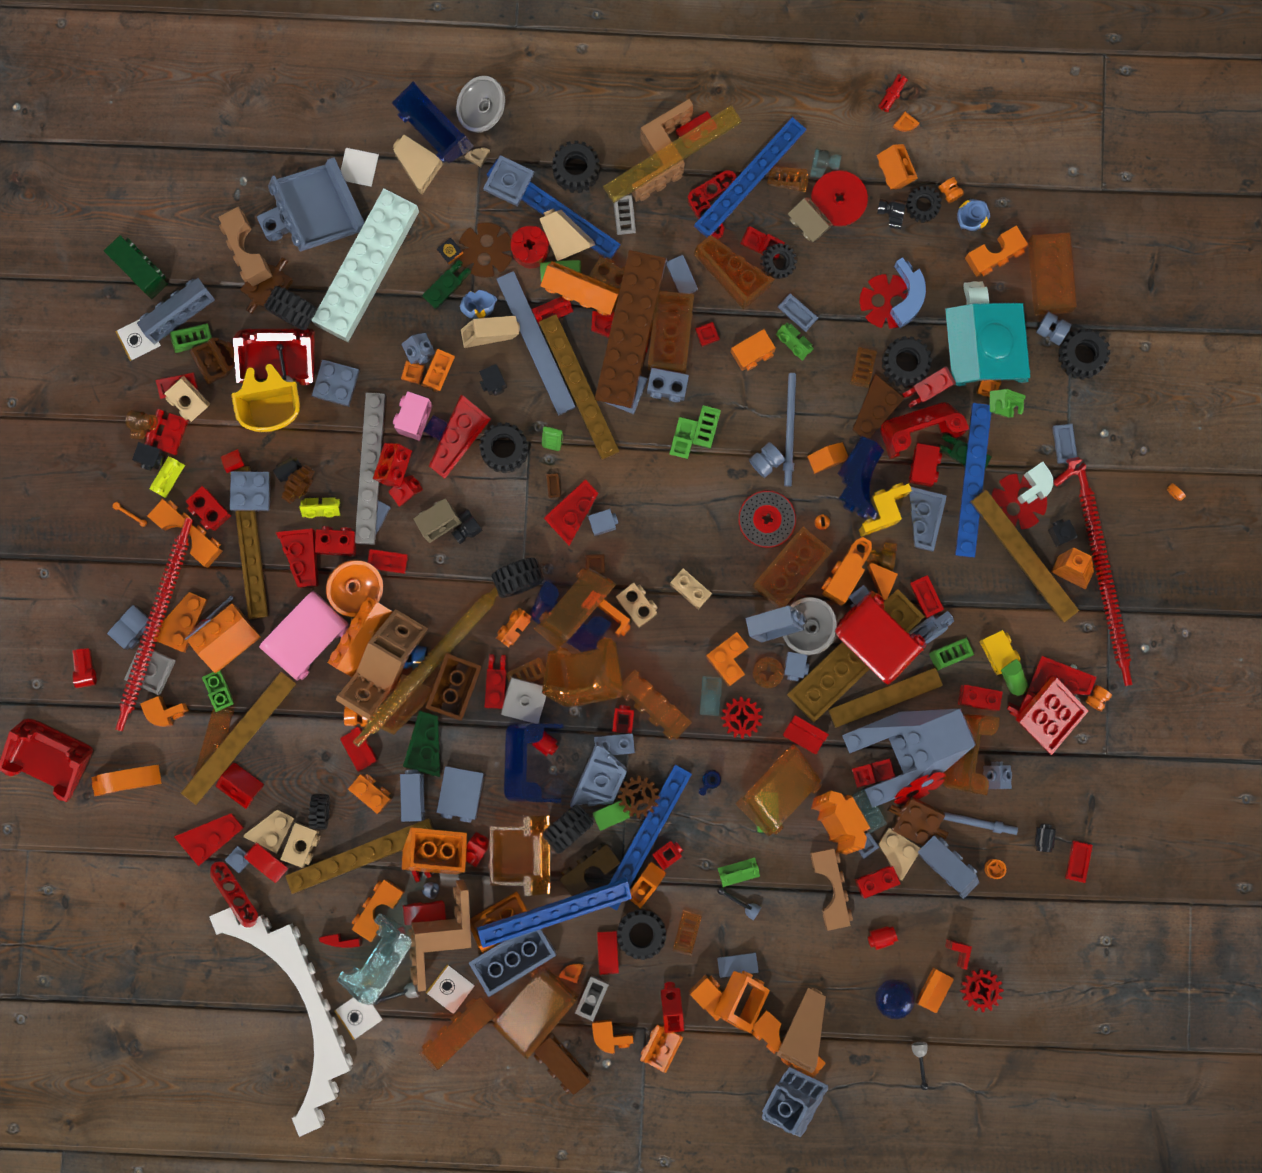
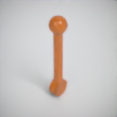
(117, 506)

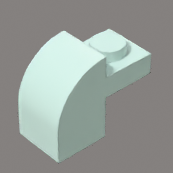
(976, 293)
(1041, 482)

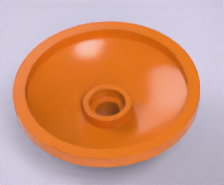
(366, 584)

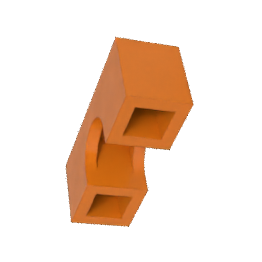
(983, 261)
(386, 894)

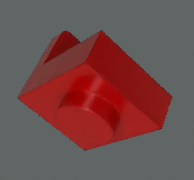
(408, 488)
(1016, 710)
(476, 849)

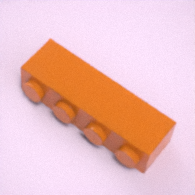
(581, 288)
(355, 640)

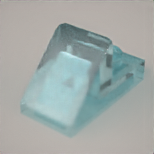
(710, 696)

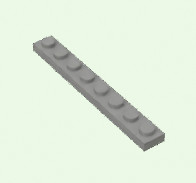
(370, 456)

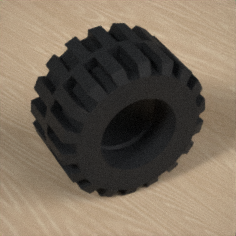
(580, 152)
(290, 307)
(1091, 340)
(910, 346)
(496, 433)
(517, 577)
(567, 828)
(631, 948)

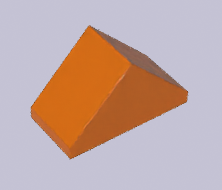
(828, 457)
(882, 579)

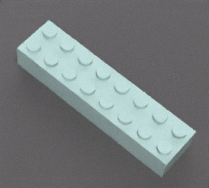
(365, 265)

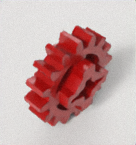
(750, 717)
(973, 994)

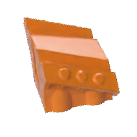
(842, 821)

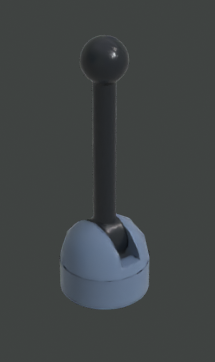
(751, 909)

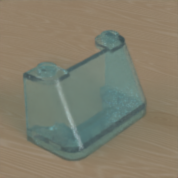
(370, 982)

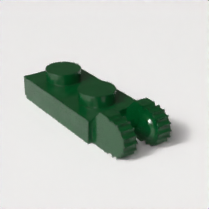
(445, 286)
(959, 450)

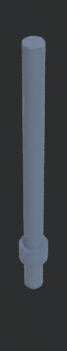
(788, 466)
(997, 827)

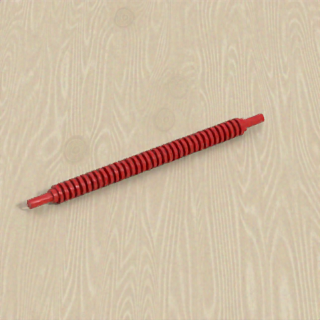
(1086, 493)
(126, 707)

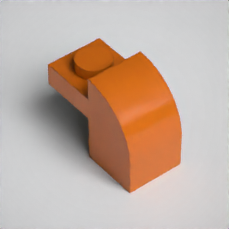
(159, 715)
(606, 1040)

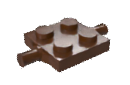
(261, 291)
(918, 821)

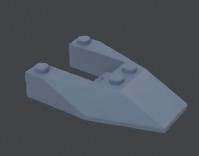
(922, 743)

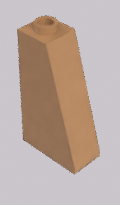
(804, 1034)

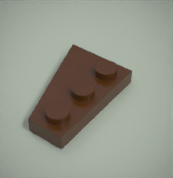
(877, 407)

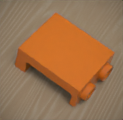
(617, 616)

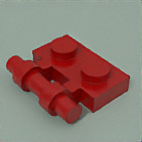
(172, 433)

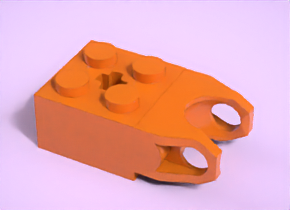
(847, 573)

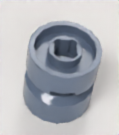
(1058, 333)
(767, 459)

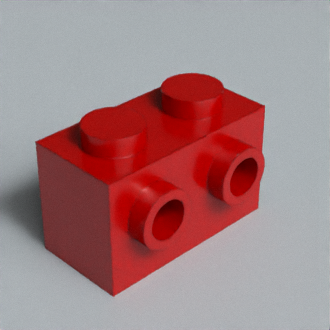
(335, 541)

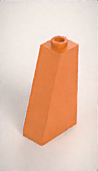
(1074, 567)

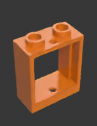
(732, 996)

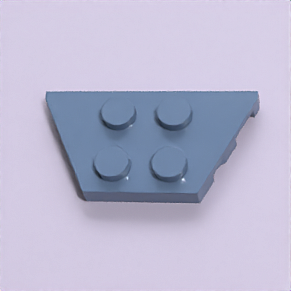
(600, 779)

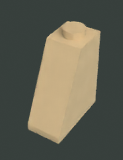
(417, 162)
(564, 235)
(489, 330)

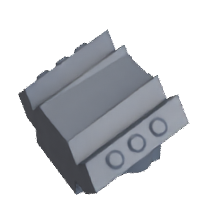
(794, 1102)

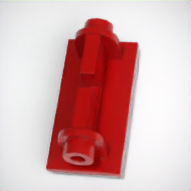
(555, 307)

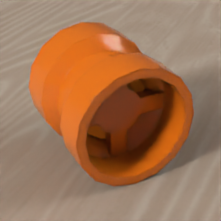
(951, 190)
(1099, 696)
(998, 869)

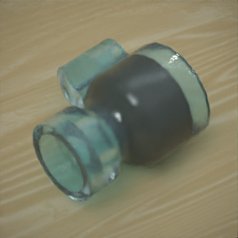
(822, 160)

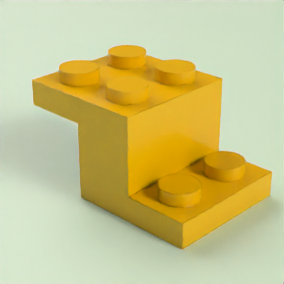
(886, 506)

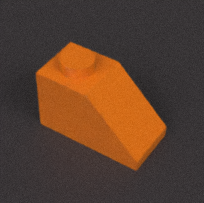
(646, 884)

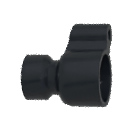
(894, 209)
(469, 527)

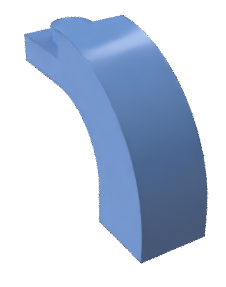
(916, 287)

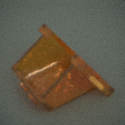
(521, 856)

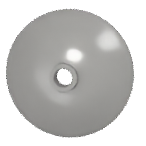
(473, 104)
(815, 613)

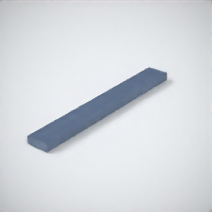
(536, 343)

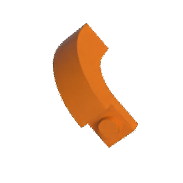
(126, 780)

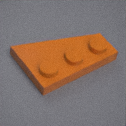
(181, 622)

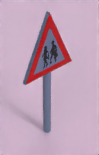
(205, 621)

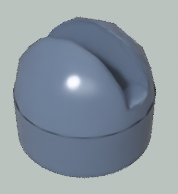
(430, 890)

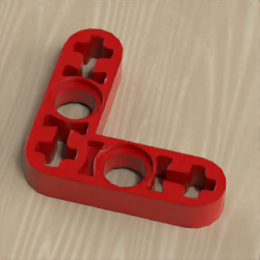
(706, 197)

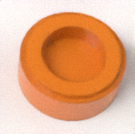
(1176, 492)

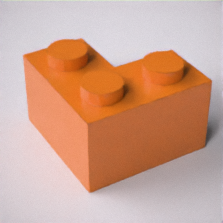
(723, 658)
(707, 994)

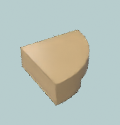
(478, 156)

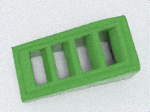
(188, 331)
(705, 409)
(552, 438)
(940, 658)

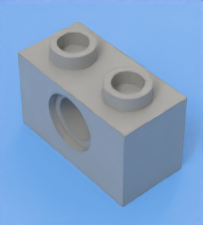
(592, 997)

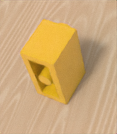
(999, 650)

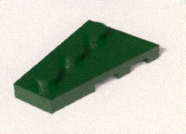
(424, 745)

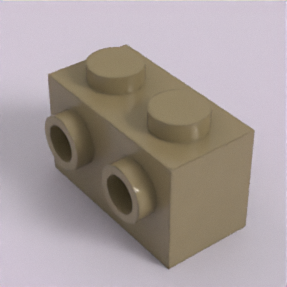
(809, 219)
(437, 520)

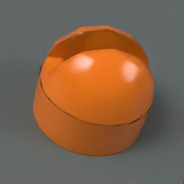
(817, 522)

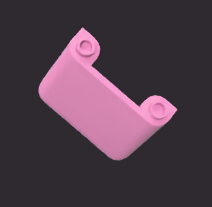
(304, 635)

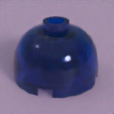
(894, 999)

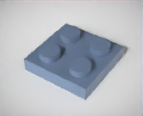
(508, 180)
(335, 383)
(250, 491)

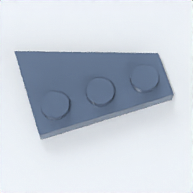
(926, 517)

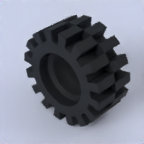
(929, 194)
(768, 261)
(319, 811)

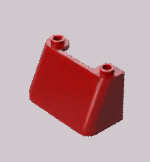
(258, 348)
(898, 429)
(878, 638)
(45, 756)

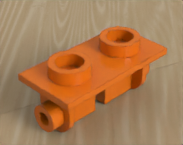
(517, 620)

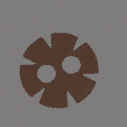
(472, 241)

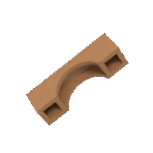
(236, 227)
(836, 913)

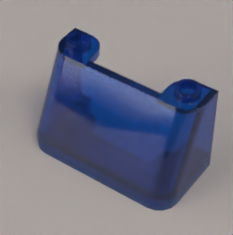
(586, 636)

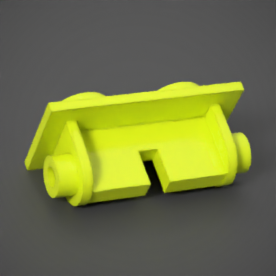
(167, 477)
(311, 508)

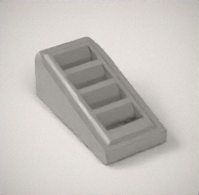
(628, 198)

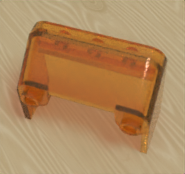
(574, 607)

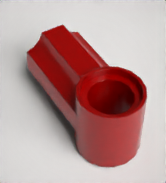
(84, 672)

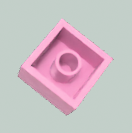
(412, 416)

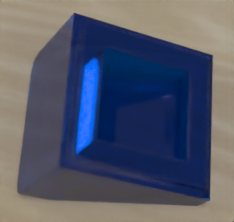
(435, 428)

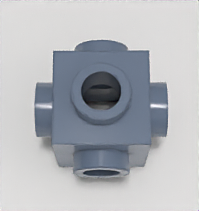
(418, 349)
(998, 775)

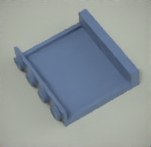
(316, 205)

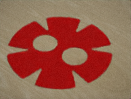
(881, 286)
(1003, 498)
(916, 785)

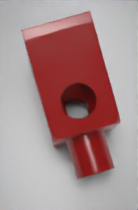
(672, 1008)

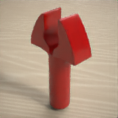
(1070, 471)

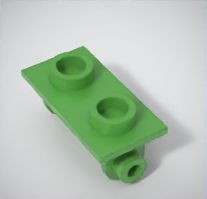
(788, 335)
(738, 872)

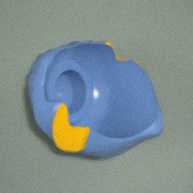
(973, 214)
(478, 304)

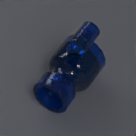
(711, 780)

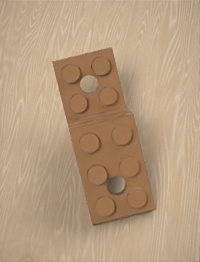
(654, 138)
(382, 664)
(440, 935)

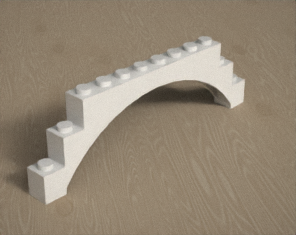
(329, 1050)

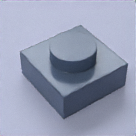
(237, 860)

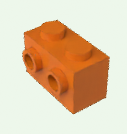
(897, 166)
(753, 350)
(370, 793)

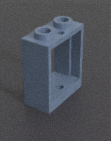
(775, 624)
(412, 796)

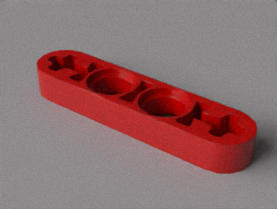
(233, 894)

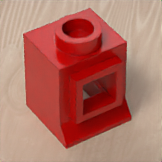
(623, 728)
(662, 860)

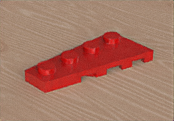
(461, 431)

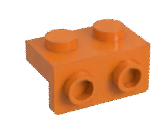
(661, 1048)

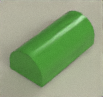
(1015, 678)

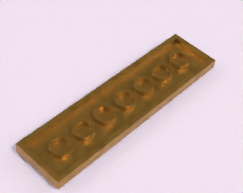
(843, 667)

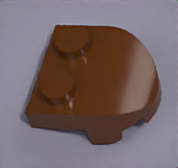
(214, 359)

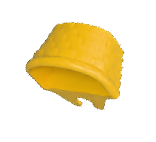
(266, 404)

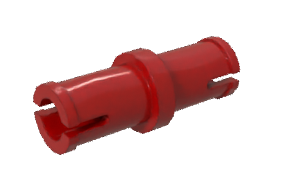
(892, 93)

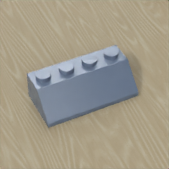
(175, 311)
(512, 960)

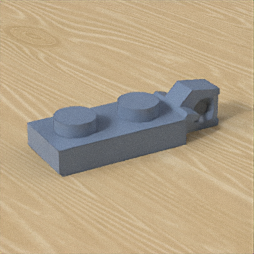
(933, 627)

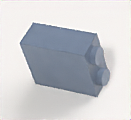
(460, 794)

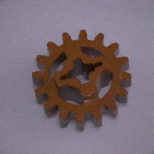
(298, 484)
(643, 785)

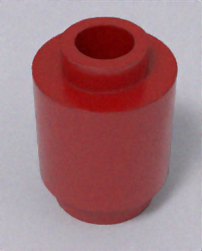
(546, 745)
(882, 937)

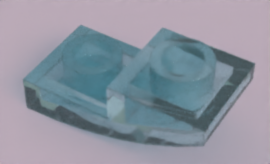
(872, 815)

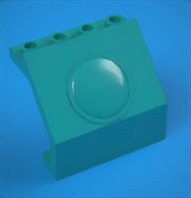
(988, 342)

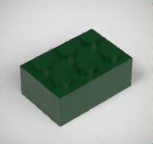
(136, 266)

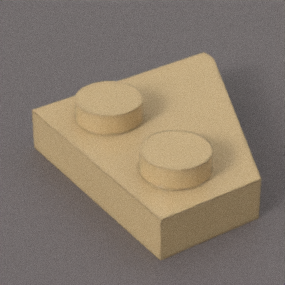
(271, 831)
(898, 851)

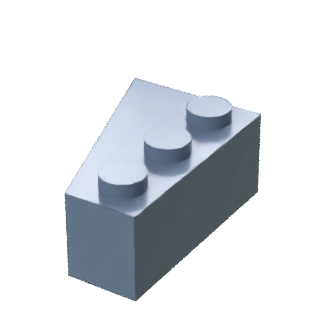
(949, 866)

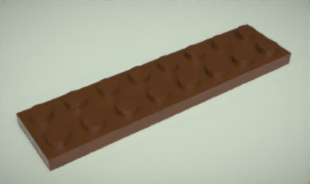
(630, 329)

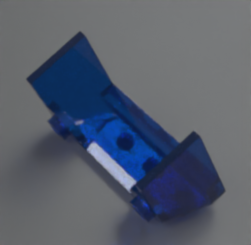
(431, 124)
(516, 762)

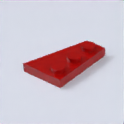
(571, 511)
(300, 552)
(1073, 679)
(209, 838)

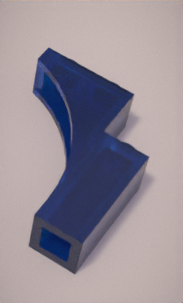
(857, 477)

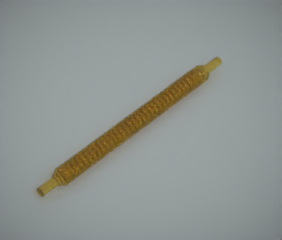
(427, 665)

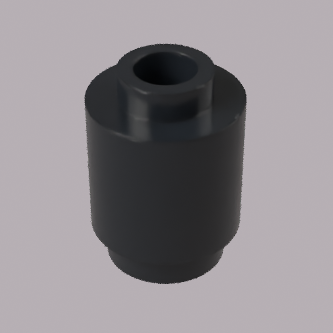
(286, 468)
(1045, 838)

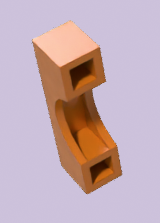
(203, 548)
(768, 1028)

